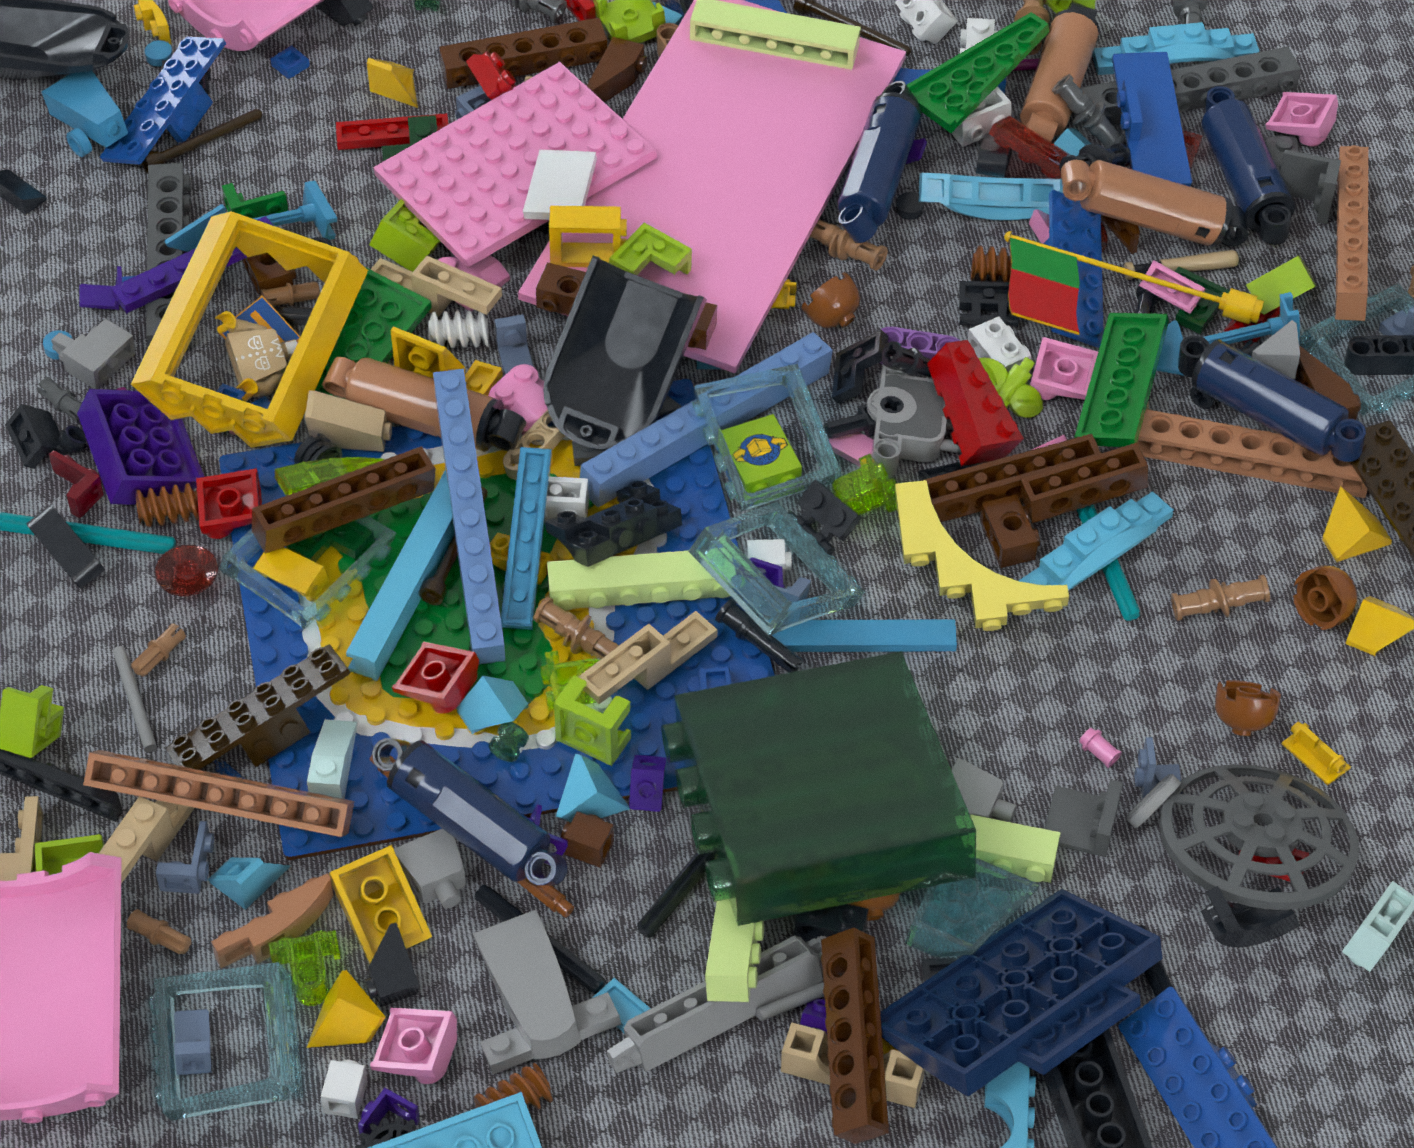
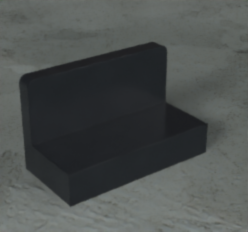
(33, 434)

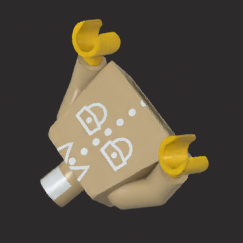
(255, 355)

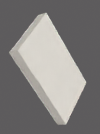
(559, 180)

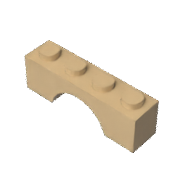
(806, 1057)

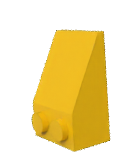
(421, 355)
(376, 895)

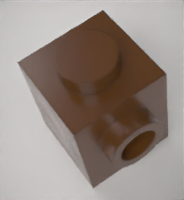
(588, 838)

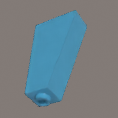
(86, 105)

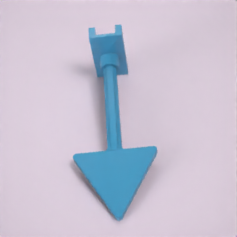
(314, 209)
(1170, 351)

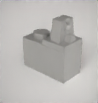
(97, 355)

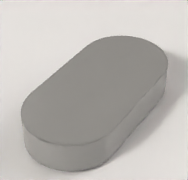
(1153, 800)

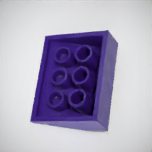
(136, 445)

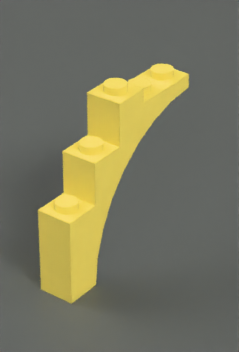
(957, 573)

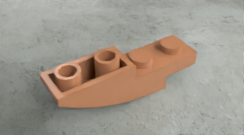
(288, 916)

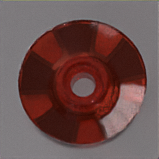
(186, 561)

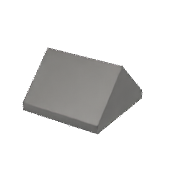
(1281, 350)

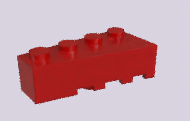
(973, 405)

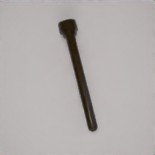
(812, 6)
(161, 157)
(434, 588)

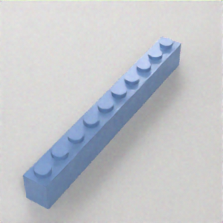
(682, 430)
(469, 516)

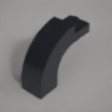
(1245, 925)

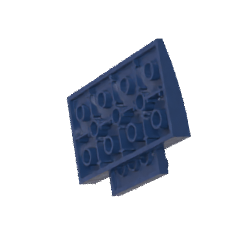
(1024, 994)

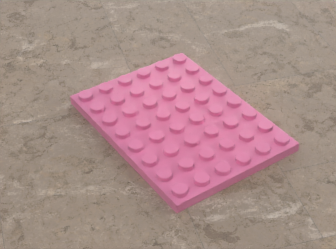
(477, 171)

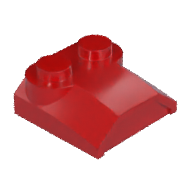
(491, 74)
(227, 501)
(439, 676)

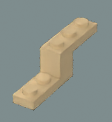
(442, 284)
(648, 656)
(145, 831)
(23, 860)

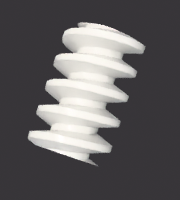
(458, 329)

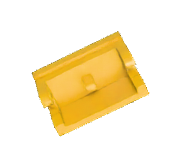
(293, 572)

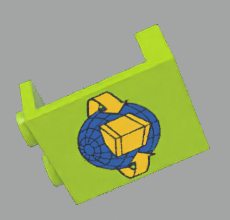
(762, 454)

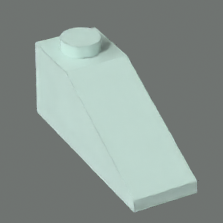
(332, 758)
(1380, 927)

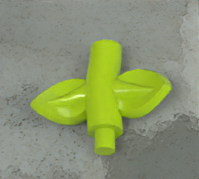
(1012, 386)

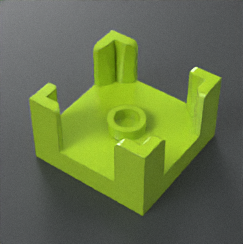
(630, 19)
(589, 729)

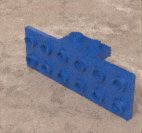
(171, 102)
(1151, 115)
(1080, 233)
(1194, 1076)

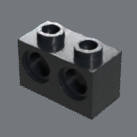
(830, 921)

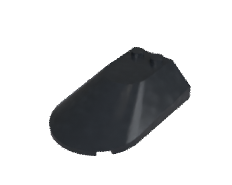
(57, 38)
(617, 355)

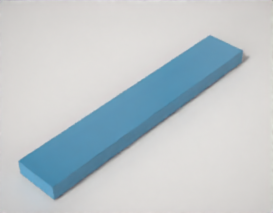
(526, 538)
(870, 636)

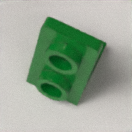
(255, 207)

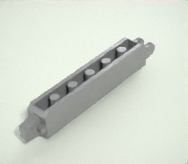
(691, 1019)

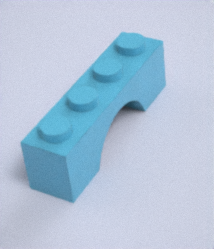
(1009, 1098)

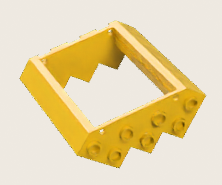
(220, 412)

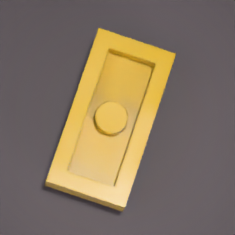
(482, 377)

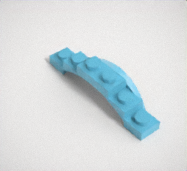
(1182, 44)
(988, 196)
(1101, 541)

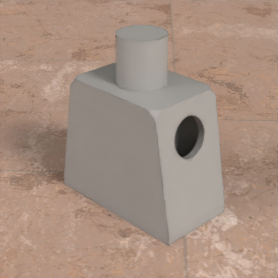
(982, 792)
(433, 867)

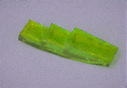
(310, 473)

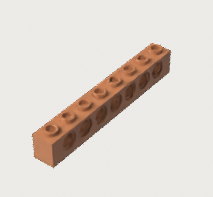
(1352, 234)
(1243, 453)
(219, 793)

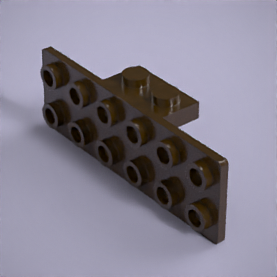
(1389, 476)
(264, 719)

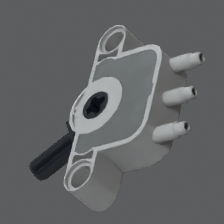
(902, 419)

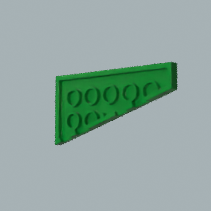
(963, 82)
(374, 313)

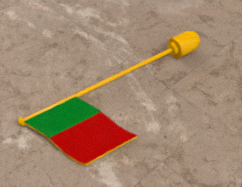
(1047, 286)

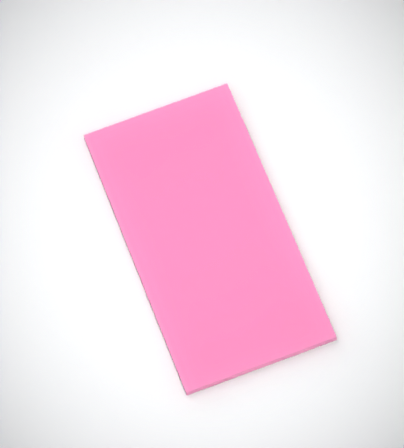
(739, 170)

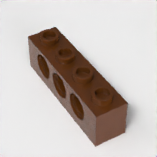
(1084, 482)

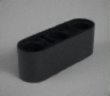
(993, 158)
(1380, 355)
(65, 546)

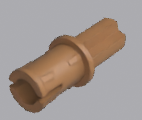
(291, 293)
(158, 650)
(158, 932)

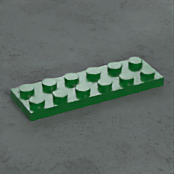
(1122, 378)

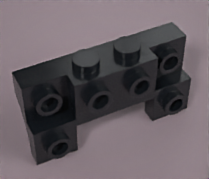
(618, 528)

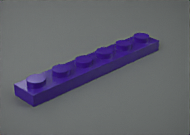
(160, 280)

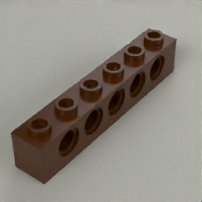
(527, 50)
(560, 286)
(965, 489)
(343, 499)
(854, 1036)

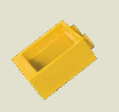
(584, 220)

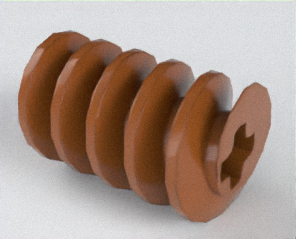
(991, 264)
(167, 505)
(531, 1084)

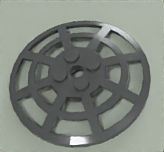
(1276, 840)

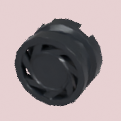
(316, 449)

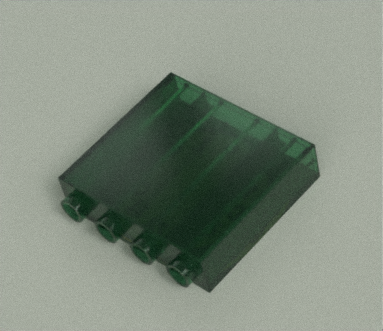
(818, 789)

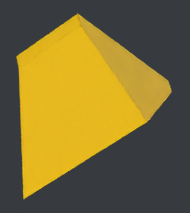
(392, 81)
(1352, 529)
(1378, 625)
(346, 1015)

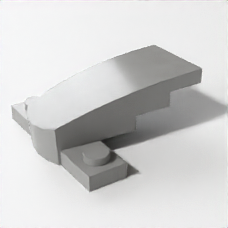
(535, 996)

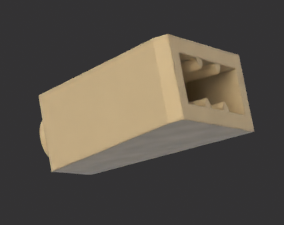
(347, 422)

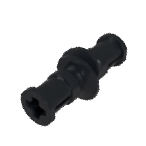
(1094, 152)

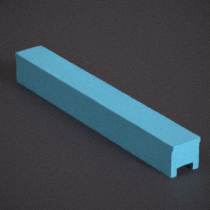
(401, 589)

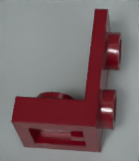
(86, 487)

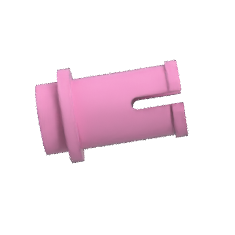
(1100, 747)

